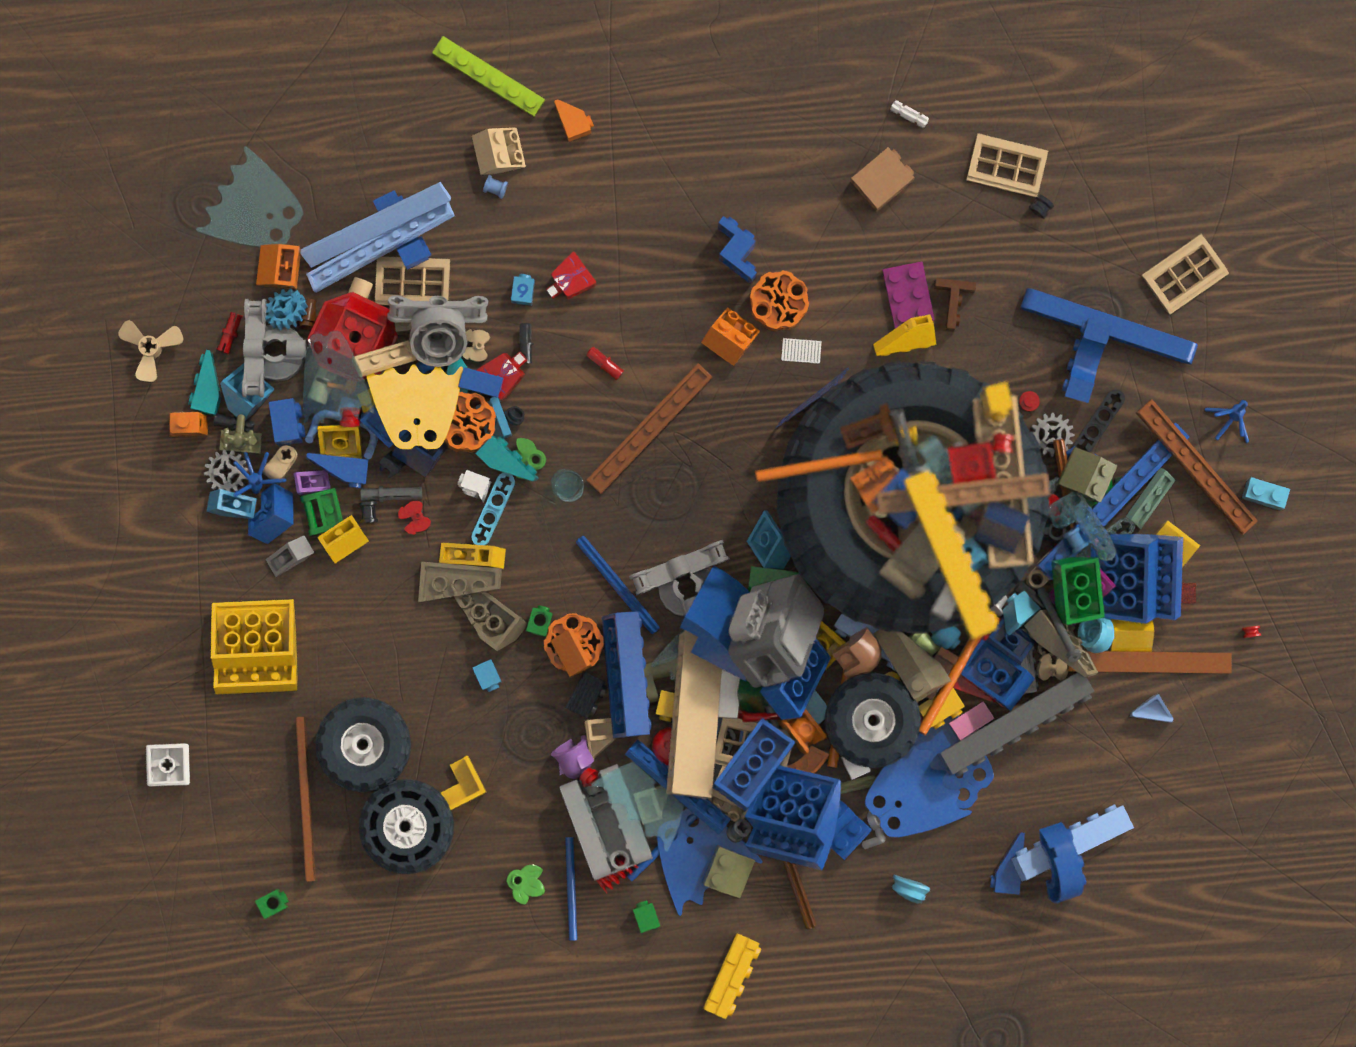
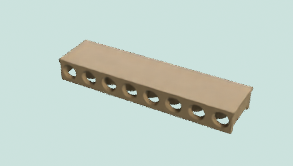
(1005, 467)
(693, 723)

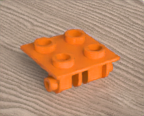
(872, 480)

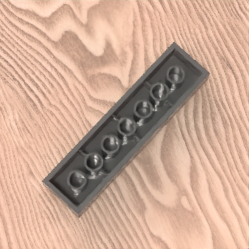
(1016, 722)

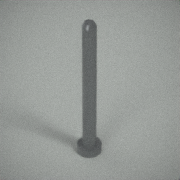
(1073, 654)

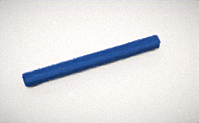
(617, 584)

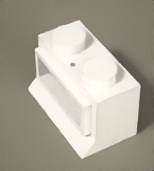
(474, 484)

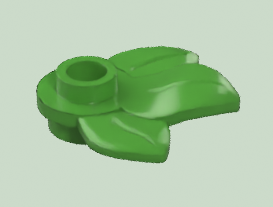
(528, 450)
(528, 885)

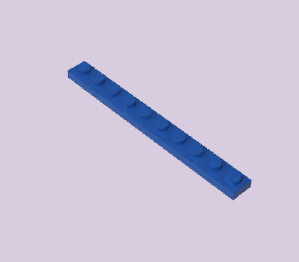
(1115, 498)

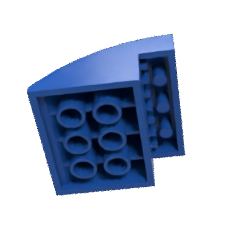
(1145, 577)
(711, 618)
(795, 817)

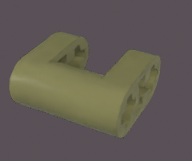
(656, 673)

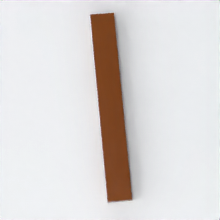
(649, 428)
(1196, 467)
(1161, 662)
(305, 799)

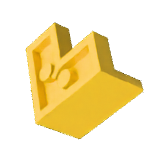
(468, 787)

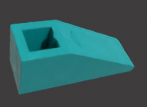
(207, 391)
(500, 457)

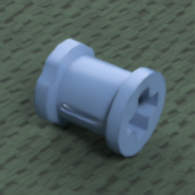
(495, 187)
(1075, 540)

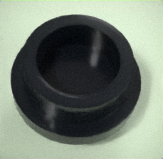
(514, 415)

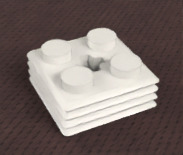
(157, 755)

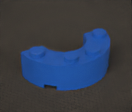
(412, 252)
(1086, 359)
(1064, 862)

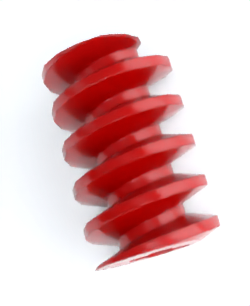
(607, 880)

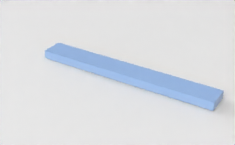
(375, 224)
(377, 247)

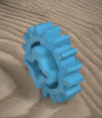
(285, 309)

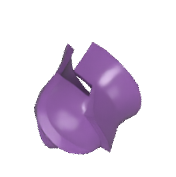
(573, 759)

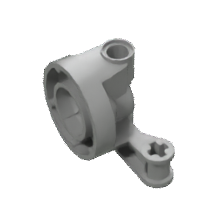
(437, 315)
(261, 366)
(665, 576)

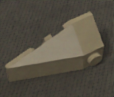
(491, 619)
(1044, 633)
(914, 665)

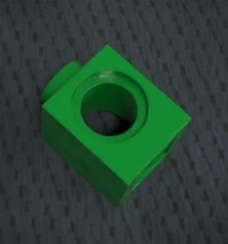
(539, 630)
(264, 908)
(646, 916)

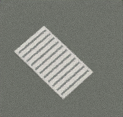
(801, 350)

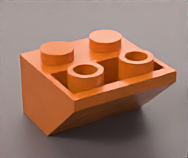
(279, 266)
(730, 336)
(571, 652)

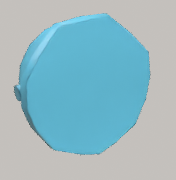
(1096, 634)
(910, 889)

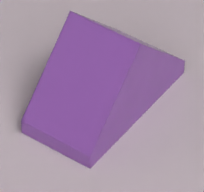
(311, 482)

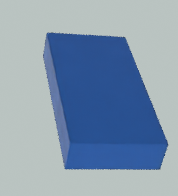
(481, 382)

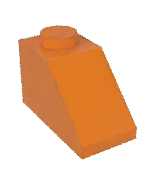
(573, 120)

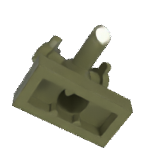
(239, 440)

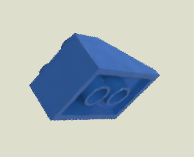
(997, 675)

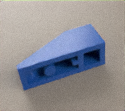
(346, 469)
(1006, 877)

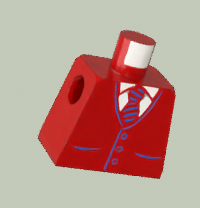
(571, 278)
(509, 369)

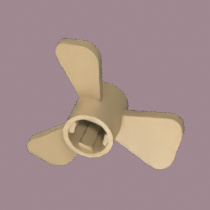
(147, 369)

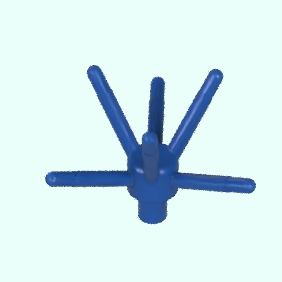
(1236, 414)
(255, 480)

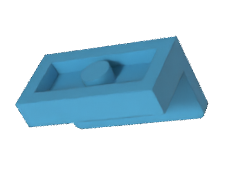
(501, 425)

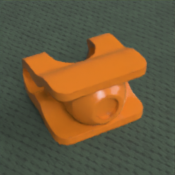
(803, 731)

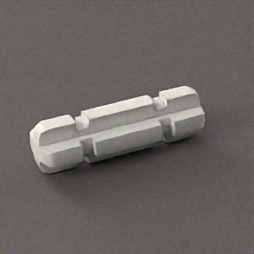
(909, 114)

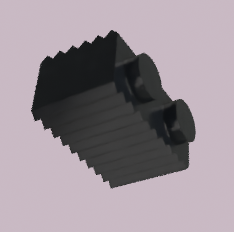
(586, 694)

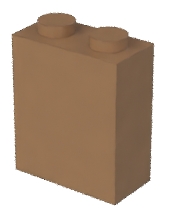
(883, 178)

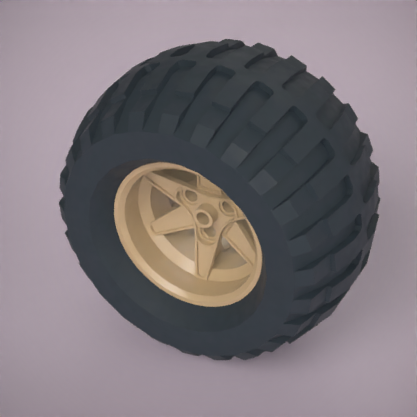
(823, 508)

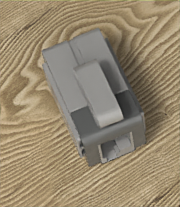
(775, 630)

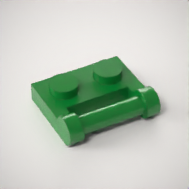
(328, 507)

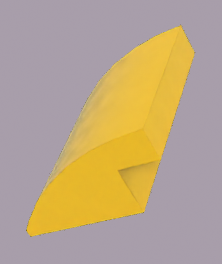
(254, 646)

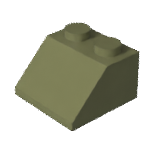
(1087, 474)
(728, 871)

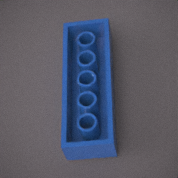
(626, 674)

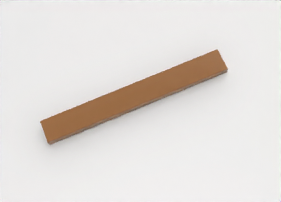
(971, 493)

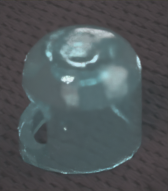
(566, 484)

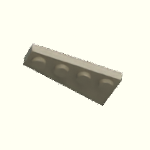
(452, 580)

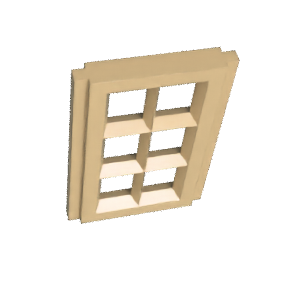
(1010, 147)
(396, 262)
(1194, 290)
(738, 724)

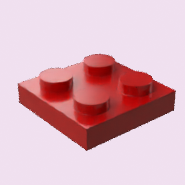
(972, 463)

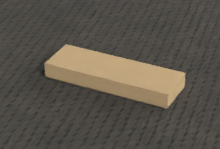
(385, 358)

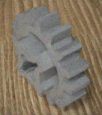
(1045, 427)
(217, 472)

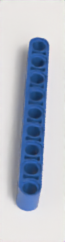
(1121, 331)

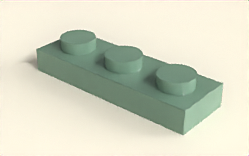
(1150, 498)

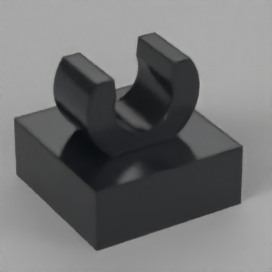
(392, 464)

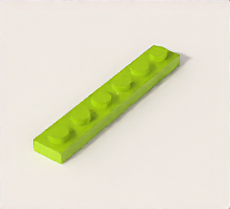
(488, 76)

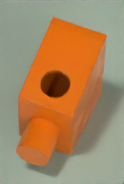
(188, 424)

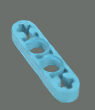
(495, 510)

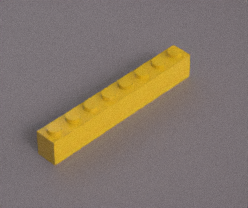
(950, 555)

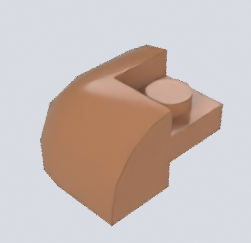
(859, 654)

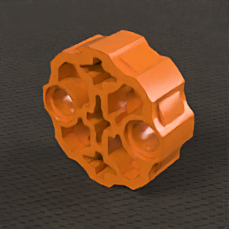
(759, 299)
(484, 412)
(584, 625)

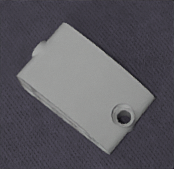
(604, 828)

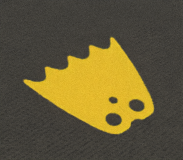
(413, 396)

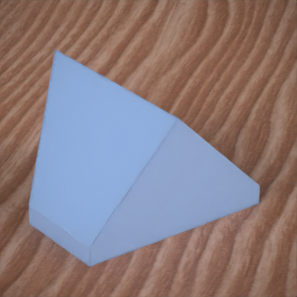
(1153, 710)

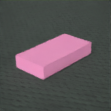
(971, 721)

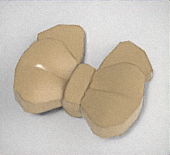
(477, 352)
(1046, 668)

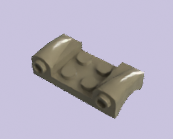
(913, 563)

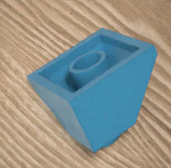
(233, 395)
(768, 543)

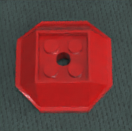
(358, 315)

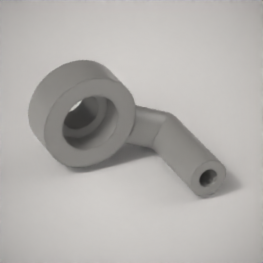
(874, 823)

